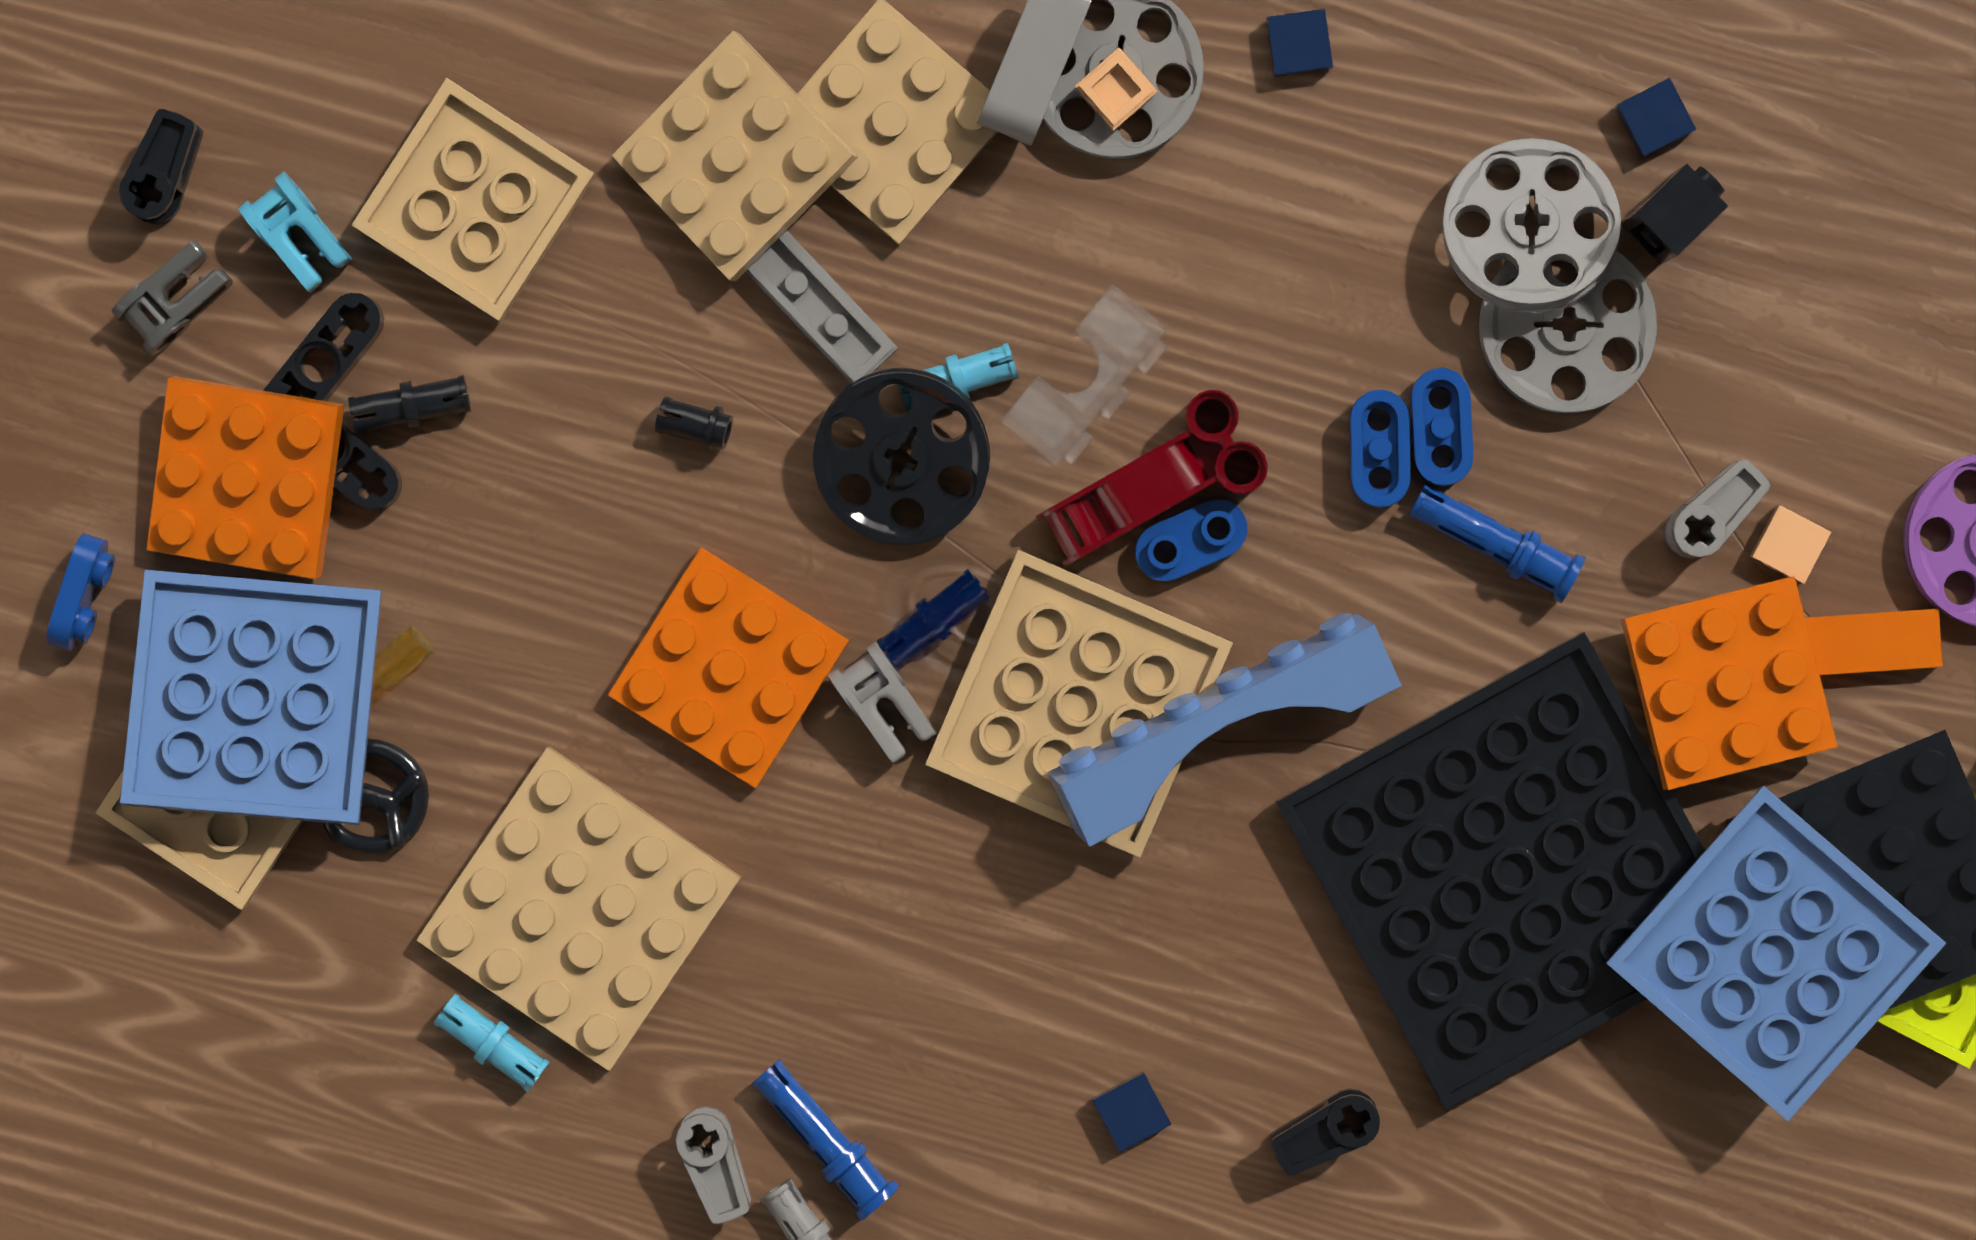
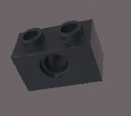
(1676, 212)

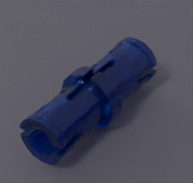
(933, 619)

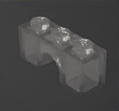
(1122, 340)

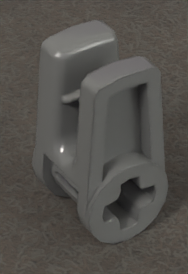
(154, 295)

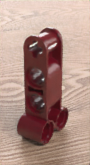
(1153, 483)

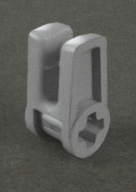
(1720, 505)
(885, 684)
(714, 1171)

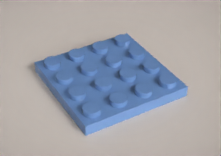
(251, 697)
(1776, 953)

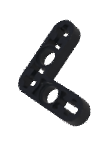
(361, 342)

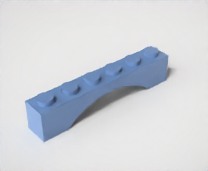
(1116, 781)

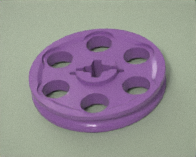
(1932, 568)

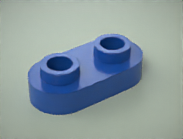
(1442, 427)
(1379, 448)
(1191, 540)
(87, 569)

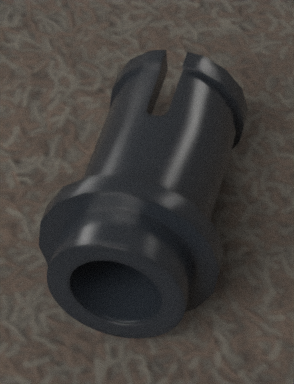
(696, 423)

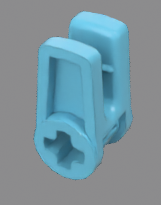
(278, 228)

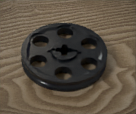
(889, 430)

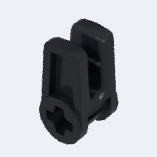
(163, 163)
(1316, 1134)

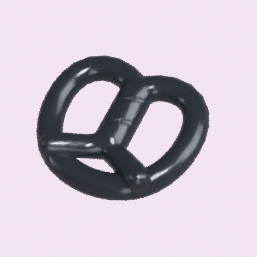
(389, 803)

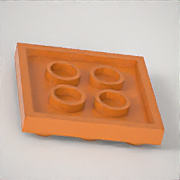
(245, 477)
(728, 667)
(1729, 683)

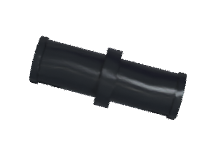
(409, 404)

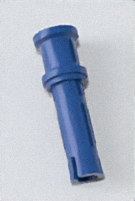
(1521, 553)
(843, 1160)

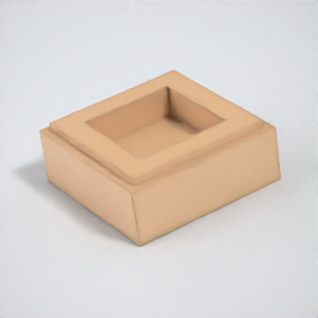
(1116, 89)
(1790, 544)

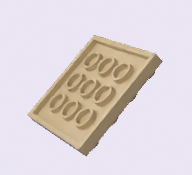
(1061, 674)
(579, 908)

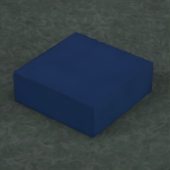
(1299, 42)
(1655, 117)
(1131, 1111)

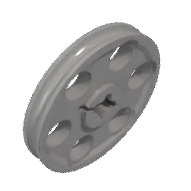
(1166, 113)
(1508, 239)
(1584, 352)

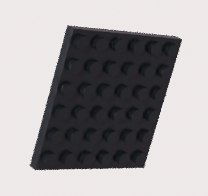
(1499, 864)

